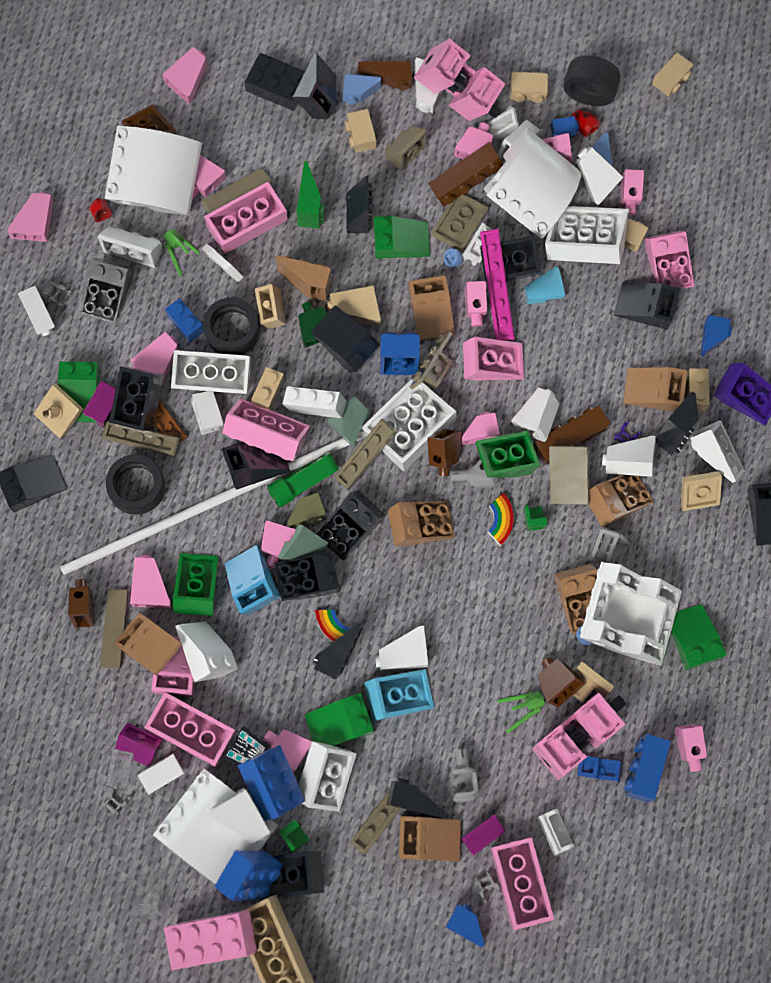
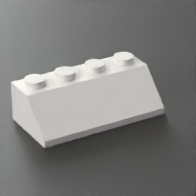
(211, 372)

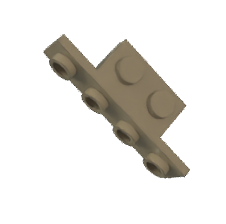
(435, 366)

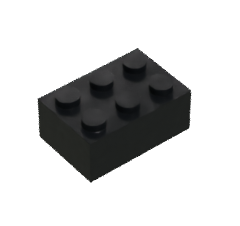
(274, 81)
(136, 398)

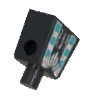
(244, 747)

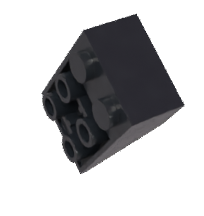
(317, 89)
(359, 207)
(647, 303)
(252, 464)
(760, 507)
(350, 524)
(307, 577)

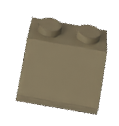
(406, 147)

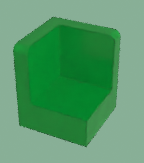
(534, 518)
(293, 835)

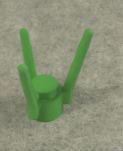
(174, 240)
(533, 701)

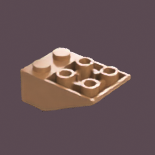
(307, 277)
(431, 307)
(655, 387)
(618, 498)
(420, 522)
(575, 593)
(147, 644)
(429, 839)

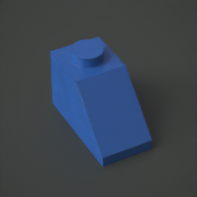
(714, 333)
(465, 924)

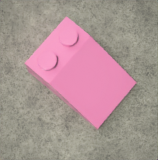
(492, 359)

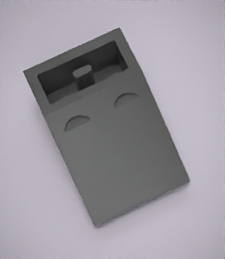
(106, 289)

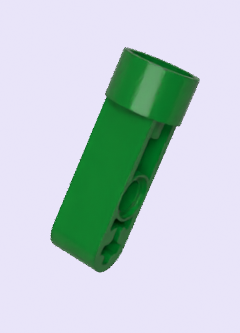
(302, 479)

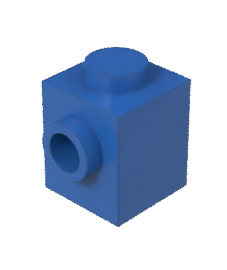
(564, 126)

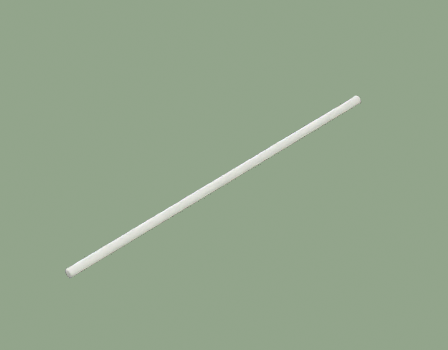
(197, 509)

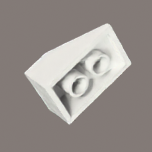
(716, 449)
(205, 651)

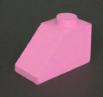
(481, 428)

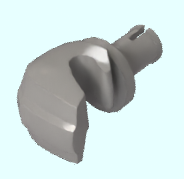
(474, 476)
(466, 776)

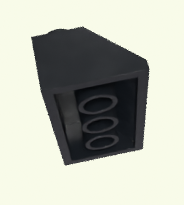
(679, 426)

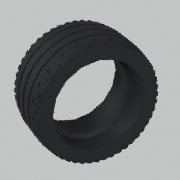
(592, 80)
(231, 305)
(120, 467)

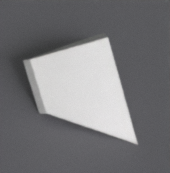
(504, 124)

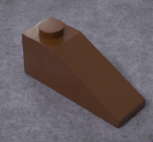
(392, 73)

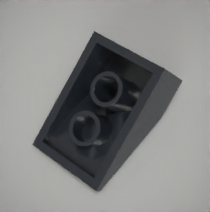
(519, 258)
(345, 339)
(31, 483)
(335, 657)
(299, 875)

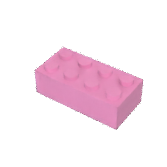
(246, 217)
(266, 429)
(190, 730)
(522, 884)
(210, 939)

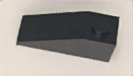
(411, 798)

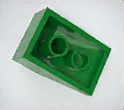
(309, 207)
(400, 238)
(79, 382)
(508, 455)
(195, 584)
(696, 638)
(340, 721)

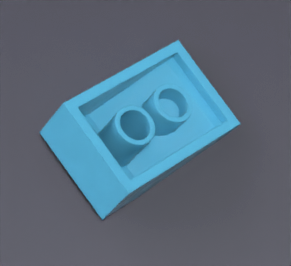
(398, 695)

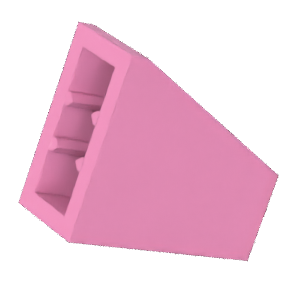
(186, 74)
(33, 219)
(157, 356)
(147, 585)

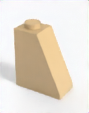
(358, 304)

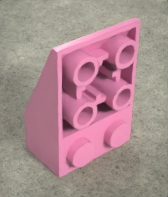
(670, 259)
(175, 677)

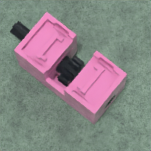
(471, 90)
(593, 721)

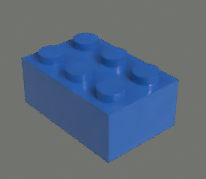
(399, 354)
(646, 768)
(271, 783)
(248, 875)

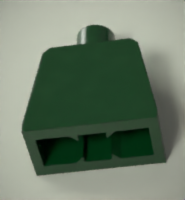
(308, 321)

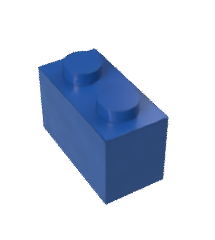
(184, 320)

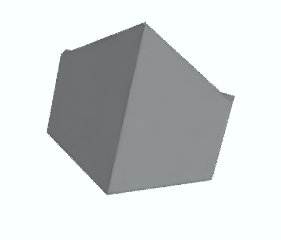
(608, 545)

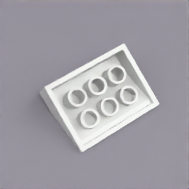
(588, 235)
(415, 417)

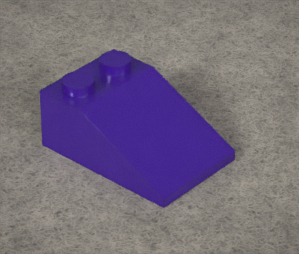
(745, 392)

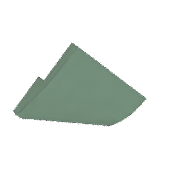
(353, 419)
(302, 544)

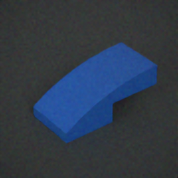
(600, 769)

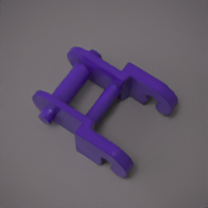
(622, 431)

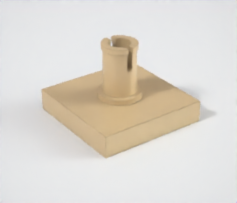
(58, 411)
(701, 490)
(593, 682)

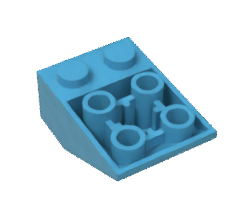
(251, 581)

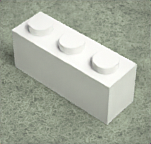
(314, 402)

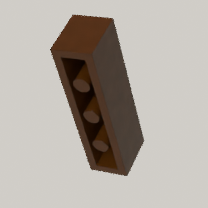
(466, 174)
(575, 432)

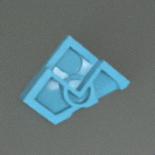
(546, 287)

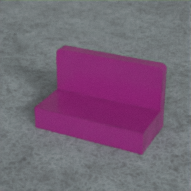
(100, 404)
(138, 742)
(483, 835)

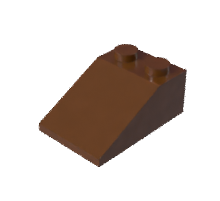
(149, 119)

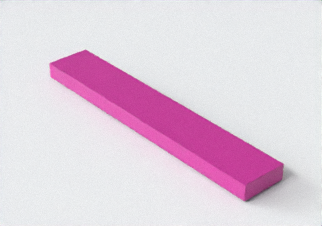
(497, 285)

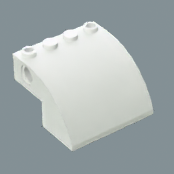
(153, 170)
(534, 183)
(630, 613)
(200, 836)

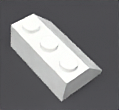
(130, 246)
(326, 776)

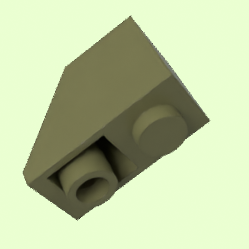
(309, 510)

